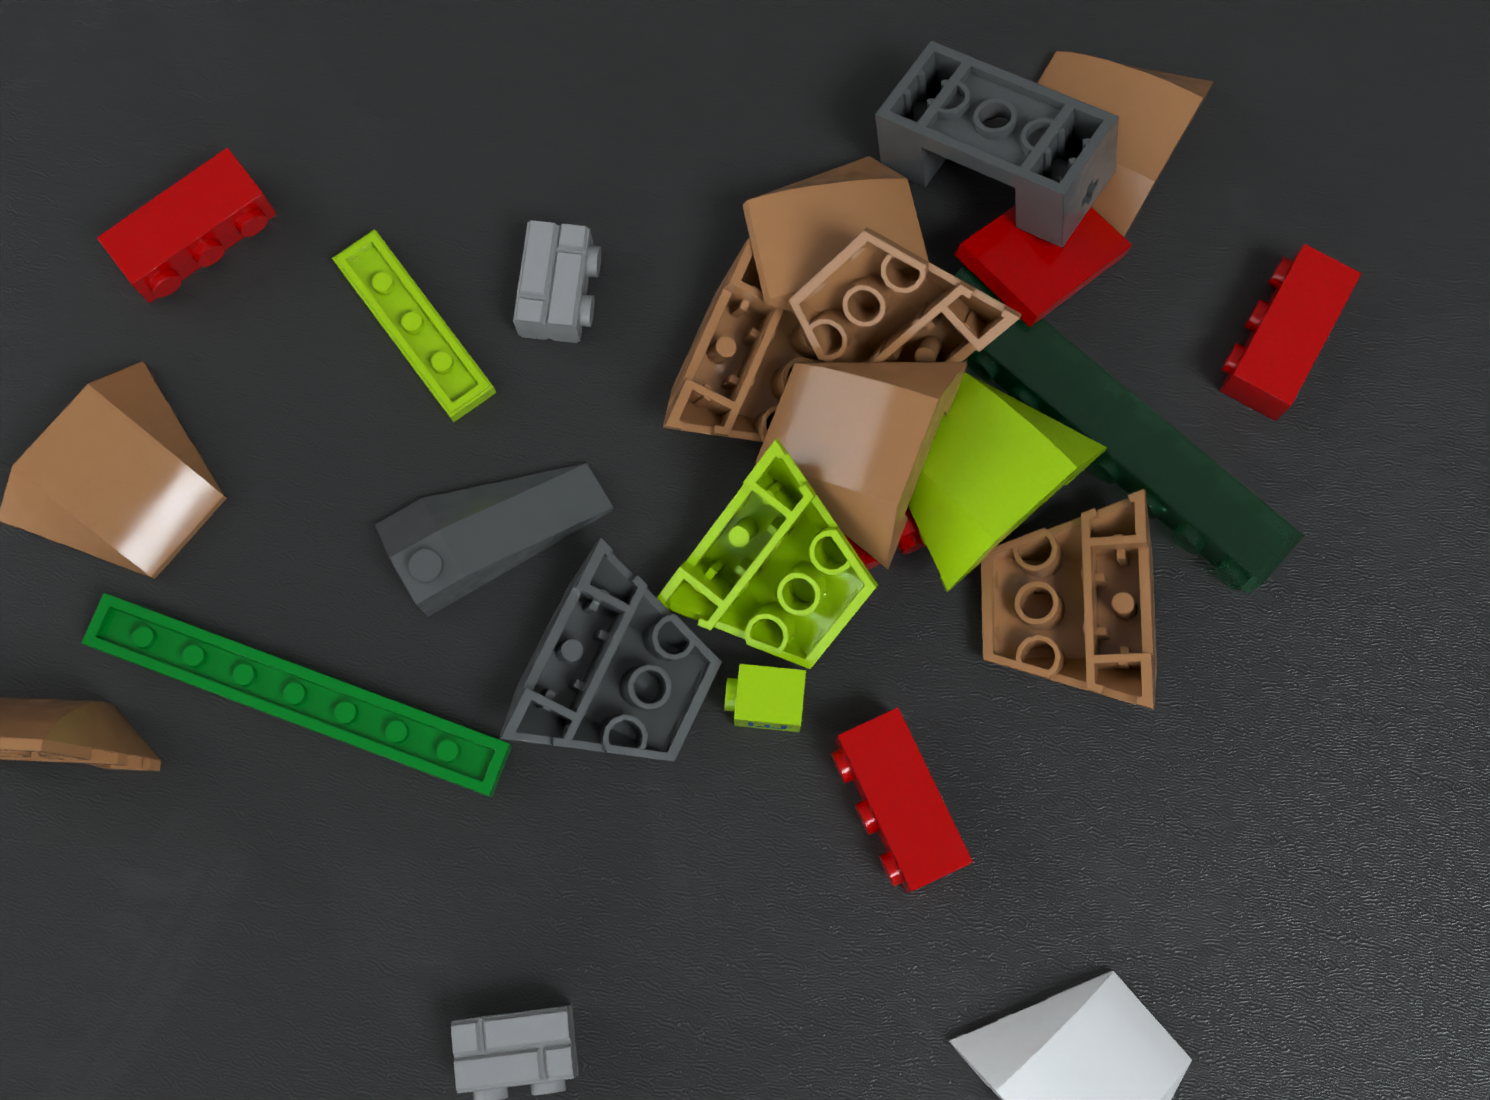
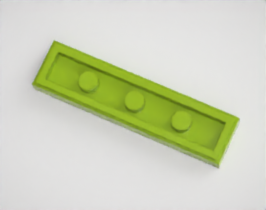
(414, 325)

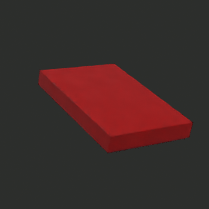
(1036, 273)

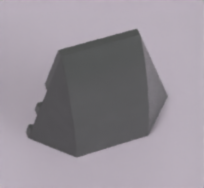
(612, 669)

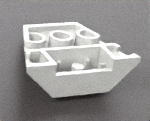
(1078, 1047)

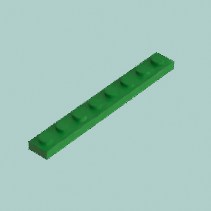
(297, 695)

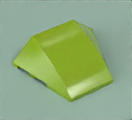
(989, 473)
(773, 567)

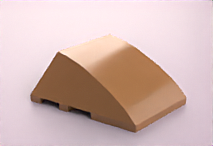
(1152, 119)
(812, 220)
(894, 308)
(737, 360)
(864, 439)
(114, 477)
(1077, 603)
(72, 734)

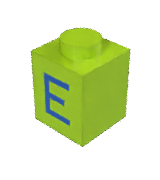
(766, 697)

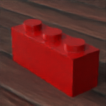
(187, 226)
(1288, 331)
(900, 802)

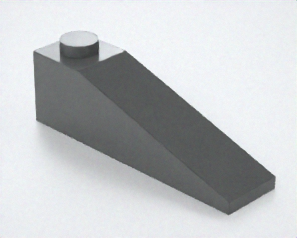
(477, 533)

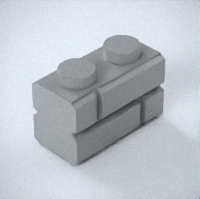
(555, 282)
(515, 1051)

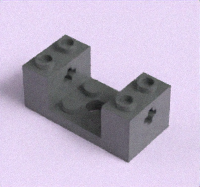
(1050, 150)

